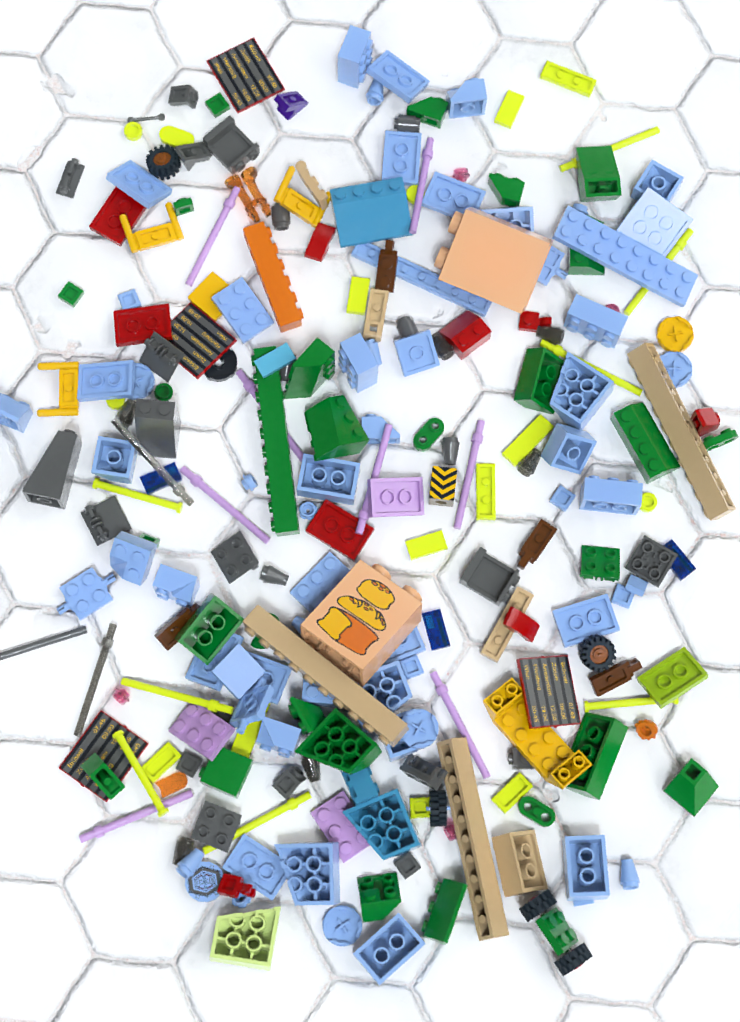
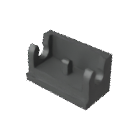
(423, 772)

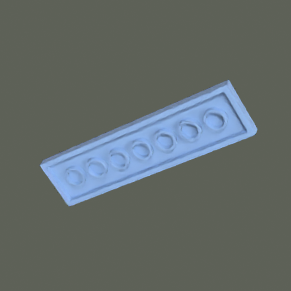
(625, 256)

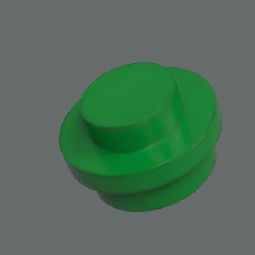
(163, 392)

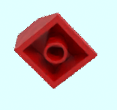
(466, 333)

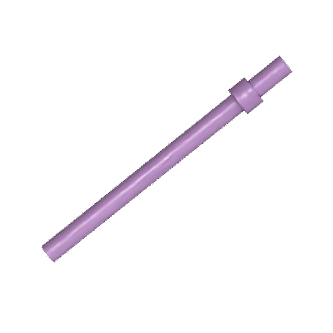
(427, 155)
(228, 204)
(249, 386)
(477, 439)
(197, 481)
(363, 514)
(442, 690)
(99, 831)

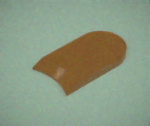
(172, 784)

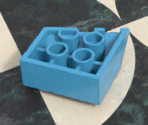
(385, 825)

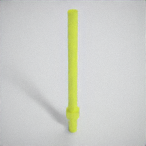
(616, 146)
(679, 246)
(559, 351)
(212, 705)
(291, 803)

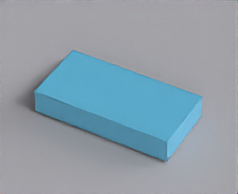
(275, 360)

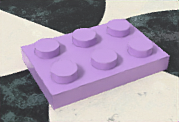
(395, 497)
(202, 730)
(338, 827)

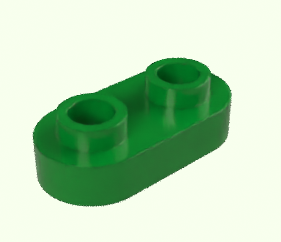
(430, 434)
(725, 437)
(536, 811)

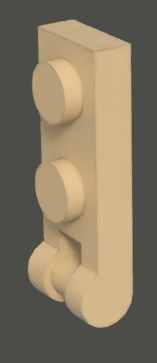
(312, 184)
(375, 314)

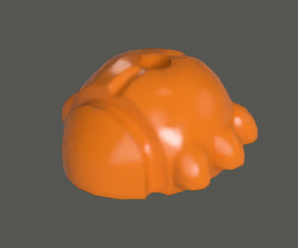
(646, 729)

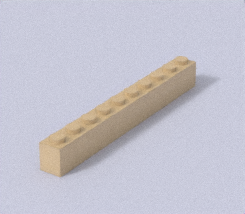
(681, 432)
(326, 676)
(472, 839)

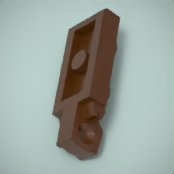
(387, 268)
(536, 543)
(172, 628)
(614, 676)

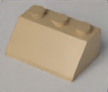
(519, 863)

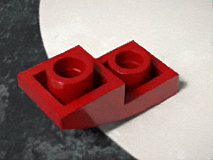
(319, 242)
(521, 623)

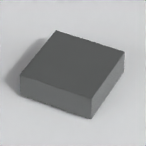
(189, 764)
(407, 865)

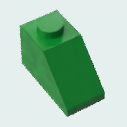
(430, 111)
(102, 776)

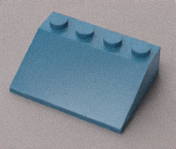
(371, 212)

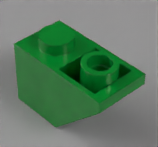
(507, 190)

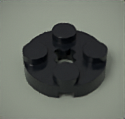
(226, 371)

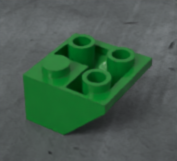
(307, 714)
(691, 787)
(378, 895)

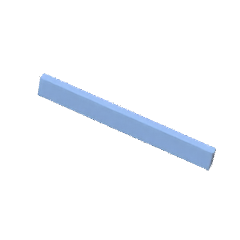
(425, 279)

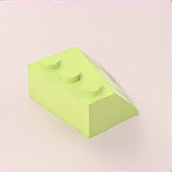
(246, 938)

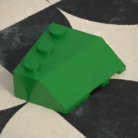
(310, 371)
(334, 429)
(340, 745)

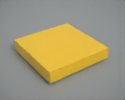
(202, 295)

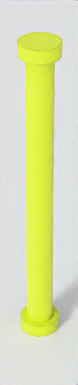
(137, 495)
(620, 703)
(140, 773)

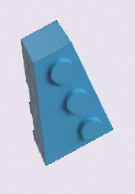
(361, 786)

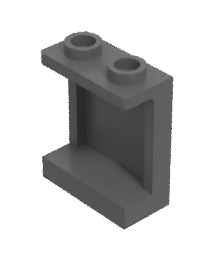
(231, 146)
(490, 577)

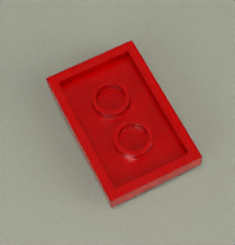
(107, 219)
(139, 323)
(337, 530)

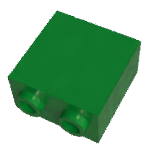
(226, 772)

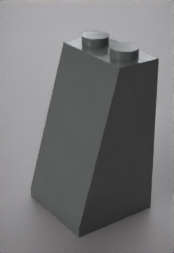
(158, 427)
(55, 471)

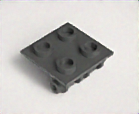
(161, 356)
(105, 520)
(235, 557)
(216, 826)

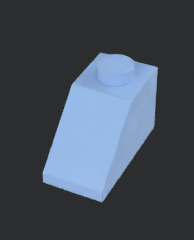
(374, 427)

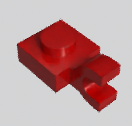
(530, 321)
(233, 885)

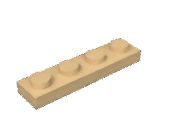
(501, 634)

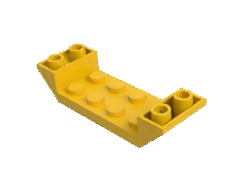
(539, 746)

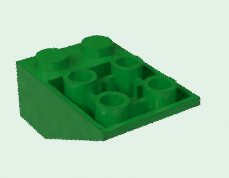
(597, 174)

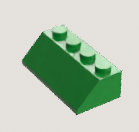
(644, 442)
(600, 742)

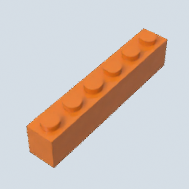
(272, 277)

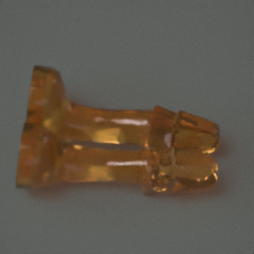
(248, 177)

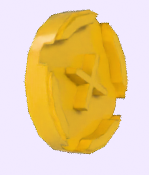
(675, 334)

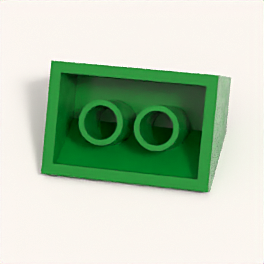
(582, 265)
(538, 379)
(209, 628)
(444, 910)

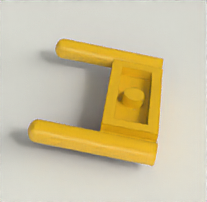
(297, 203)
(153, 236)
(67, 389)

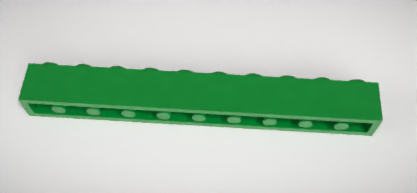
(276, 449)

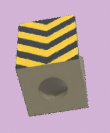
(442, 486)

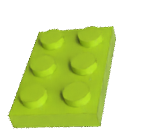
(672, 677)

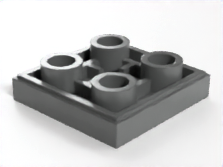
(651, 561)

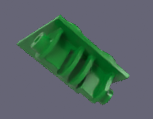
(600, 562)

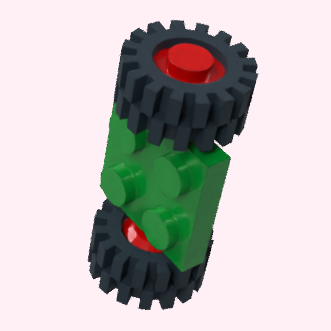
(556, 932)

